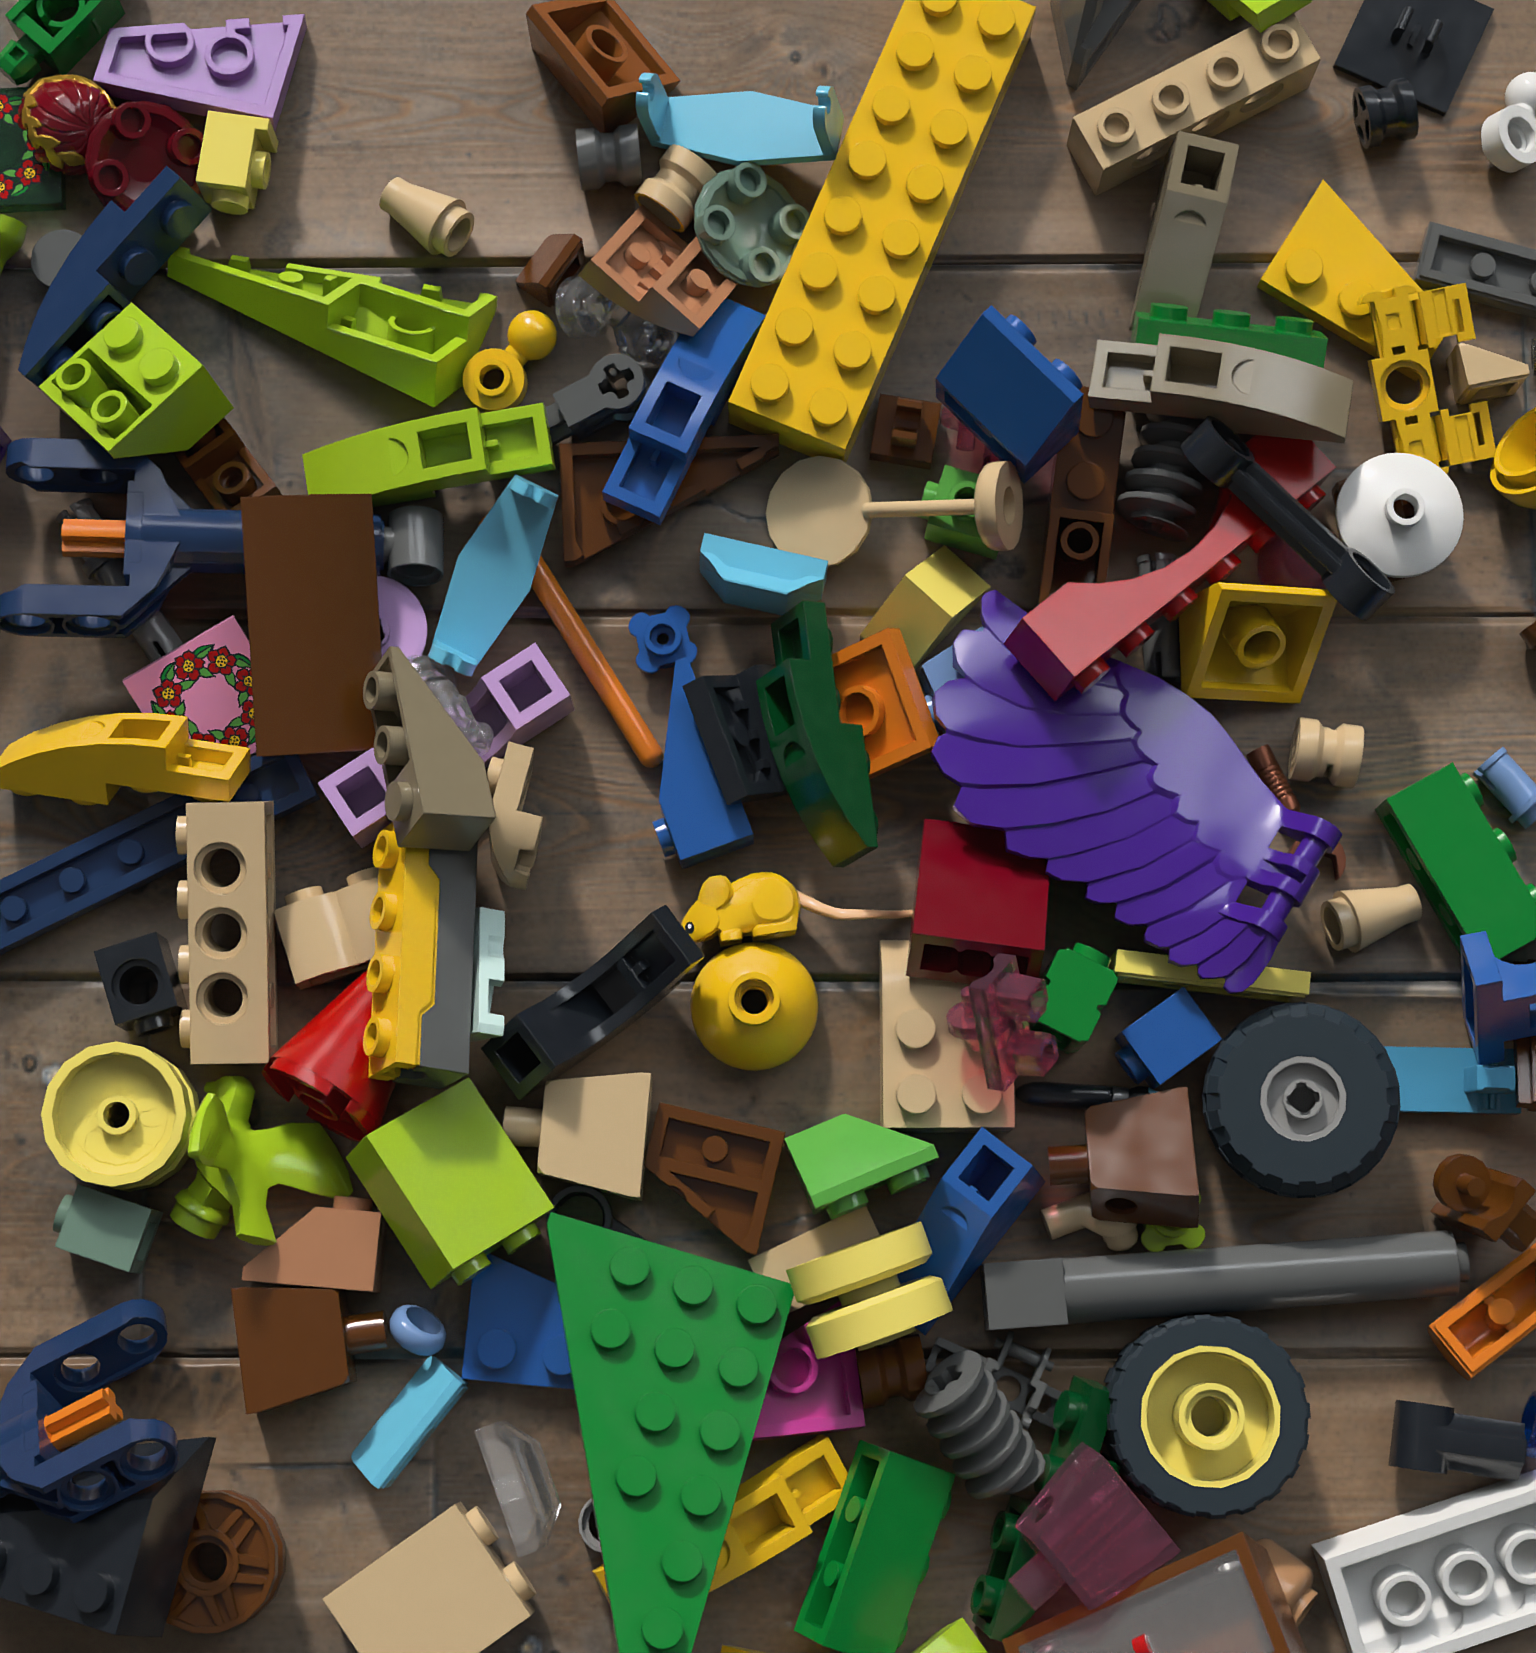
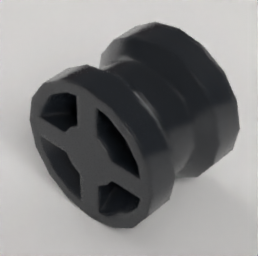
(1385, 113)

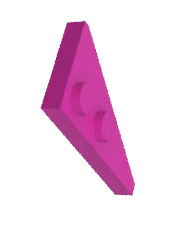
(810, 1392)

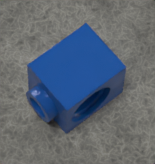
(1165, 1040)

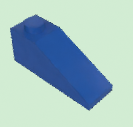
(693, 808)

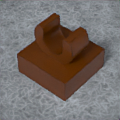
(905, 431)

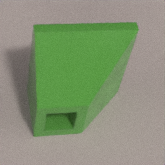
(851, 1157)

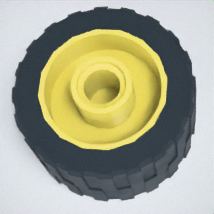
(1206, 1416)

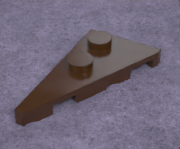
(597, 525)

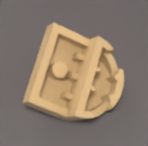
(513, 833)

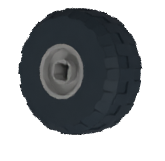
(1301, 1100)

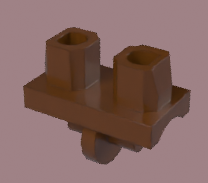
(1484, 1201)

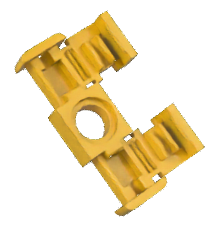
(1398, 331)

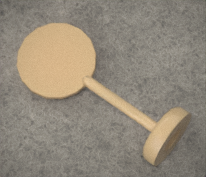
(827, 508)

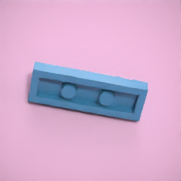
(1453, 1081)

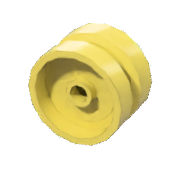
(87, 1101)
(871, 1297)

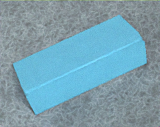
(408, 1422)

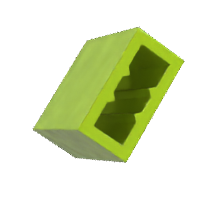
(451, 1185)

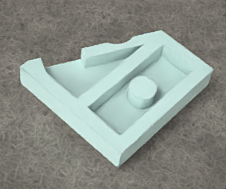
(487, 972)

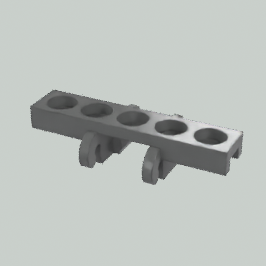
(1037, 1360)

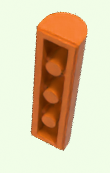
(1489, 1318)

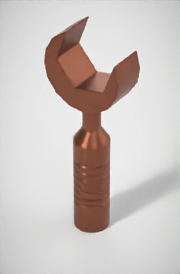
(1272, 776)

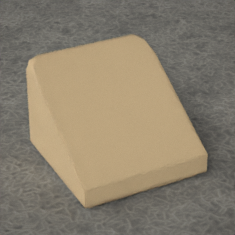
(1483, 374)

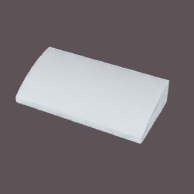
(1437, 1573)

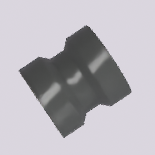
(609, 157)

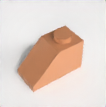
(327, 1250)

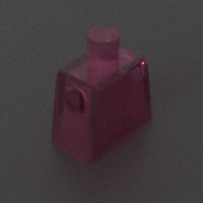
(1088, 1535)

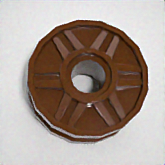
(253, 1568)

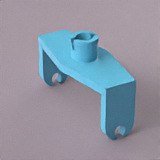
(742, 124)
(493, 575)

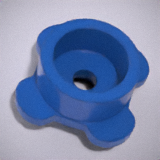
(648, 628)

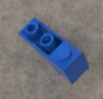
(973, 1211)

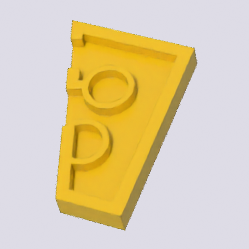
(1331, 264)

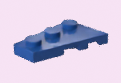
(515, 1329)

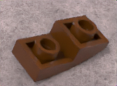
(225, 468)

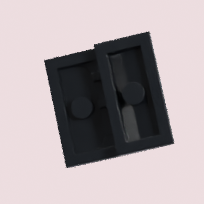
(735, 734)

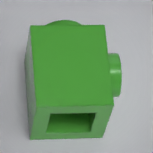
(955, 530)

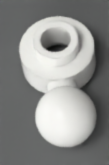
(1511, 132)

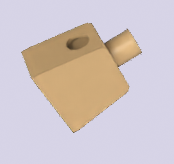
(589, 1131)

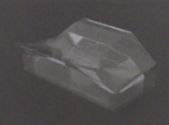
(521, 1484)

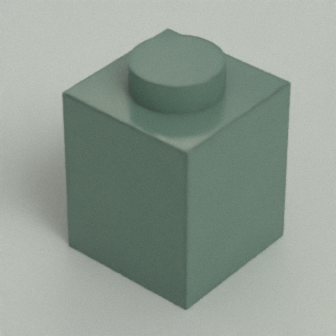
(106, 1228)

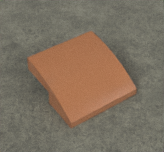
(658, 275)

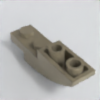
(1232, 382)

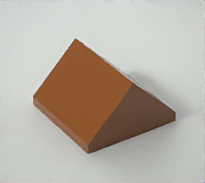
(596, 57)

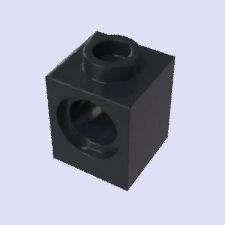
(124, 962)

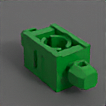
(71, 37)

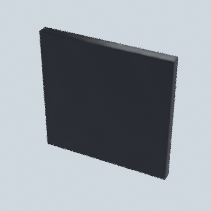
(1415, 41)

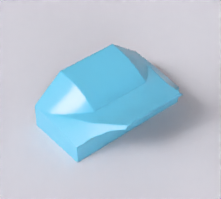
(760, 575)

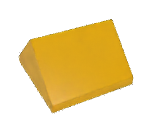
(1252, 641)

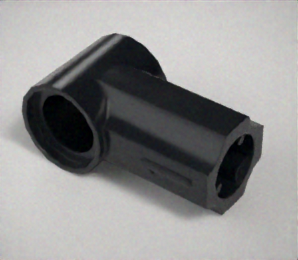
(1440, 1440)

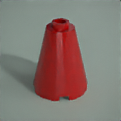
(330, 1069)

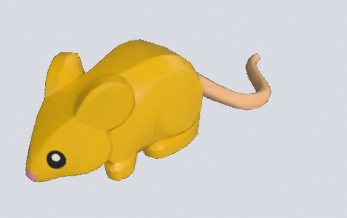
(760, 907)

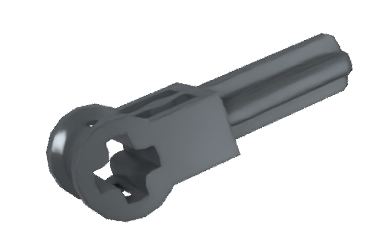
(593, 401)

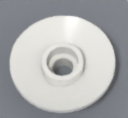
(1392, 543)

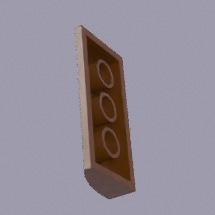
(311, 620)

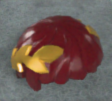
(60, 117)

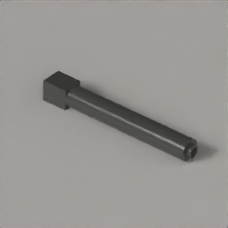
(1222, 1279)

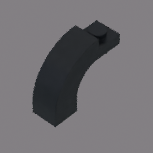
(595, 1005)

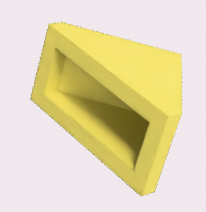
(929, 603)

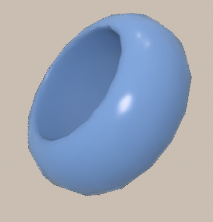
(417, 1330)

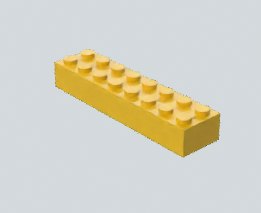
(879, 222)

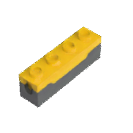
(421, 963)

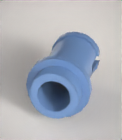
(1509, 786)

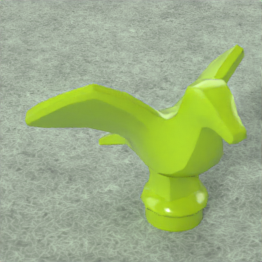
(242, 1163)

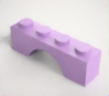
(515, 701)

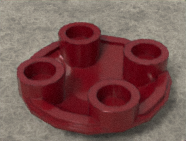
(135, 146)

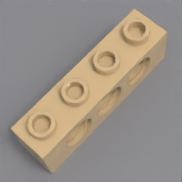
(1193, 97)
(249, 833)

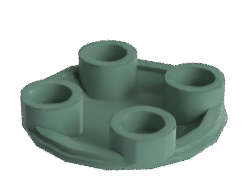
(748, 225)

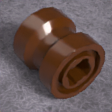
(891, 1371)

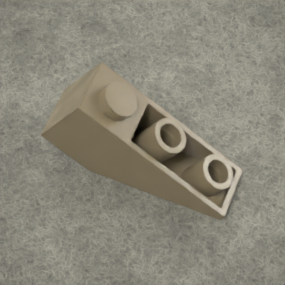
(1186, 222)
(429, 767)

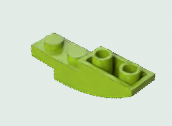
(433, 454)

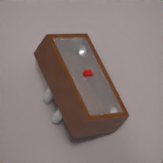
(1200, 1604)

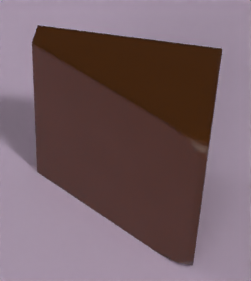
(554, 261)

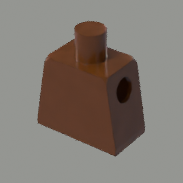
(1135, 1161)
(299, 1343)

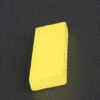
(1155, 971)

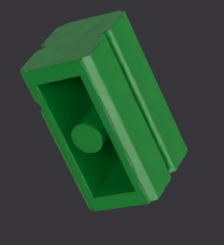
(1077, 991)

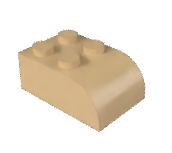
(925, 1072)

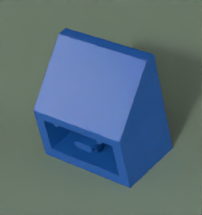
(1011, 393)

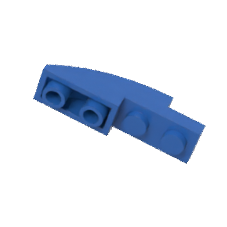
(679, 410)

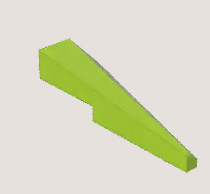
(375, 328)

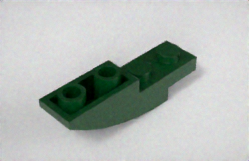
(815, 753)
(1078, 1418)

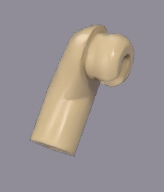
(1076, 1215)

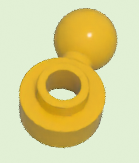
(529, 338)

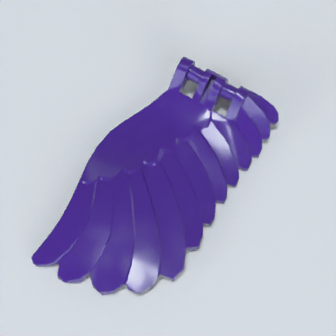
(1129, 797)

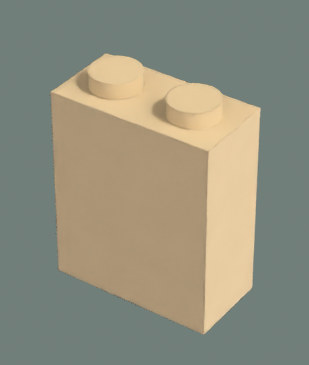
(435, 1591)

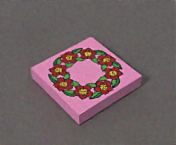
(205, 682)

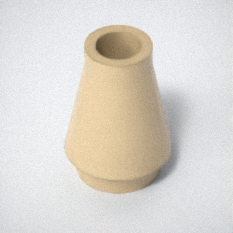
(430, 217)
(1366, 915)

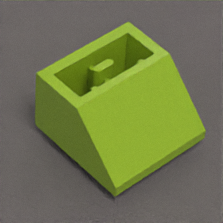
(137, 389)

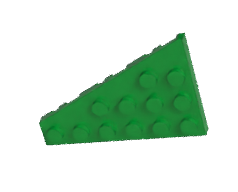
(668, 1398)

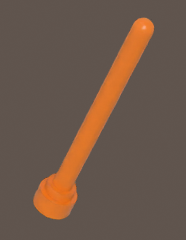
(595, 666)

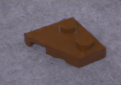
(717, 1168)

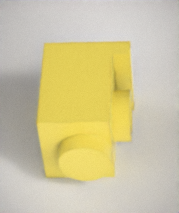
(235, 160)

